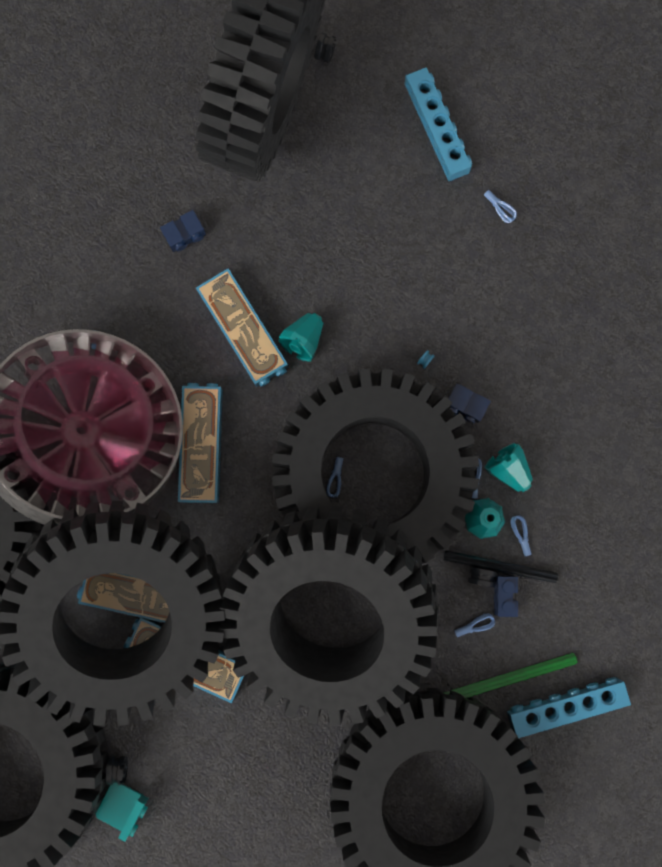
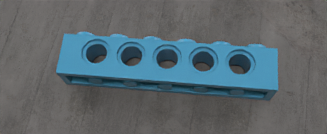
(452, 167)
(617, 699)

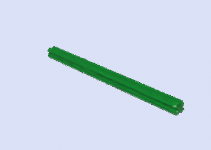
(516, 676)

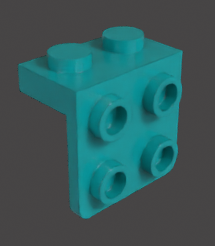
(122, 809)

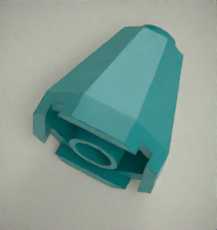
(302, 336)
(511, 468)
(477, 521)

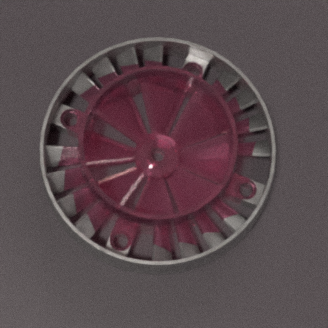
(112, 390)

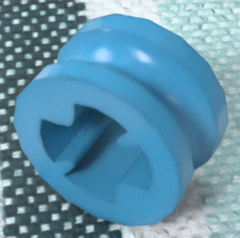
(425, 359)

